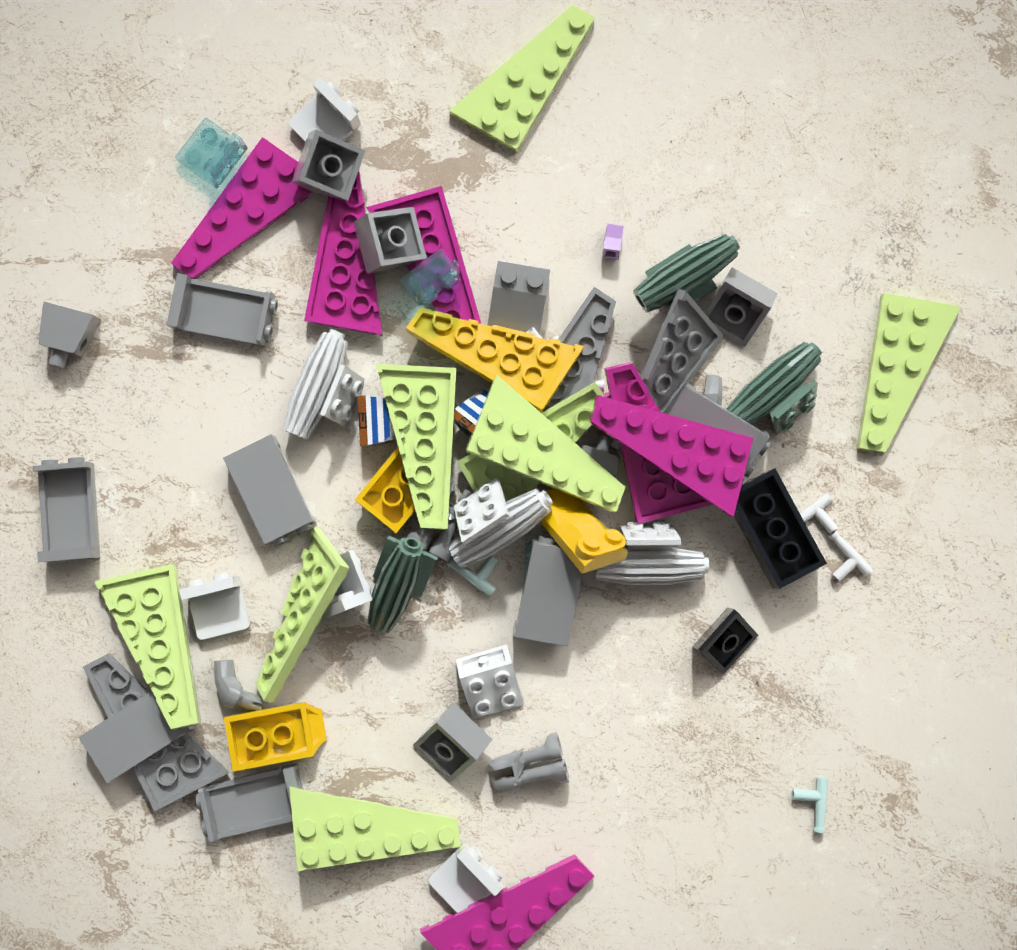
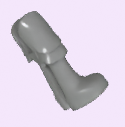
(441, 545)
(518, 759)

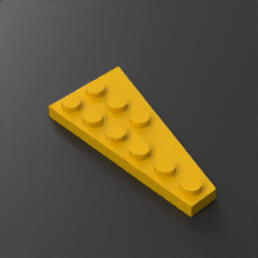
(524, 362)

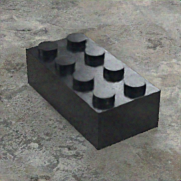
(776, 530)

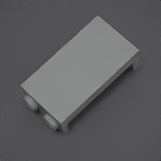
(222, 311)
(700, 409)
(269, 491)
(68, 510)
(548, 594)
(129, 737)
(248, 802)

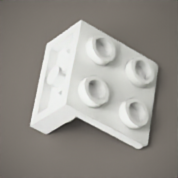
(352, 590)
(489, 681)

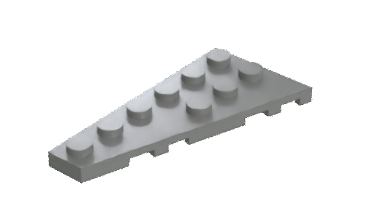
(589, 330)
(678, 352)
(173, 769)

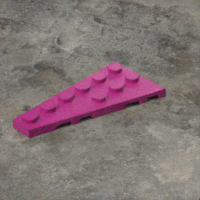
(247, 206)
(437, 233)
(340, 287)
(690, 452)
(651, 490)
(512, 914)

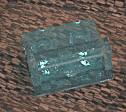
(211, 152)
(431, 277)

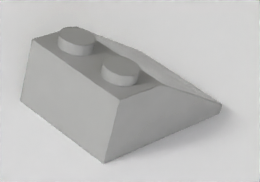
(518, 296)

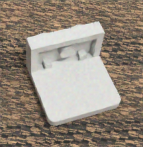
(326, 113)
(217, 605)
(466, 878)

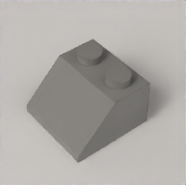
(328, 165)
(389, 239)
(740, 306)
(452, 742)

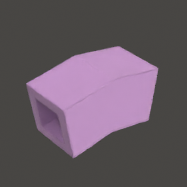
(612, 241)

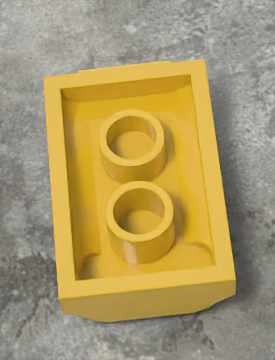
(389, 494)
(582, 533)
(274, 735)

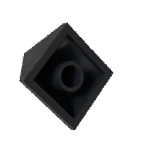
(726, 640)

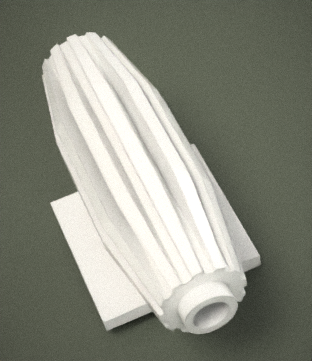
(323, 388)
(492, 524)
(653, 559)

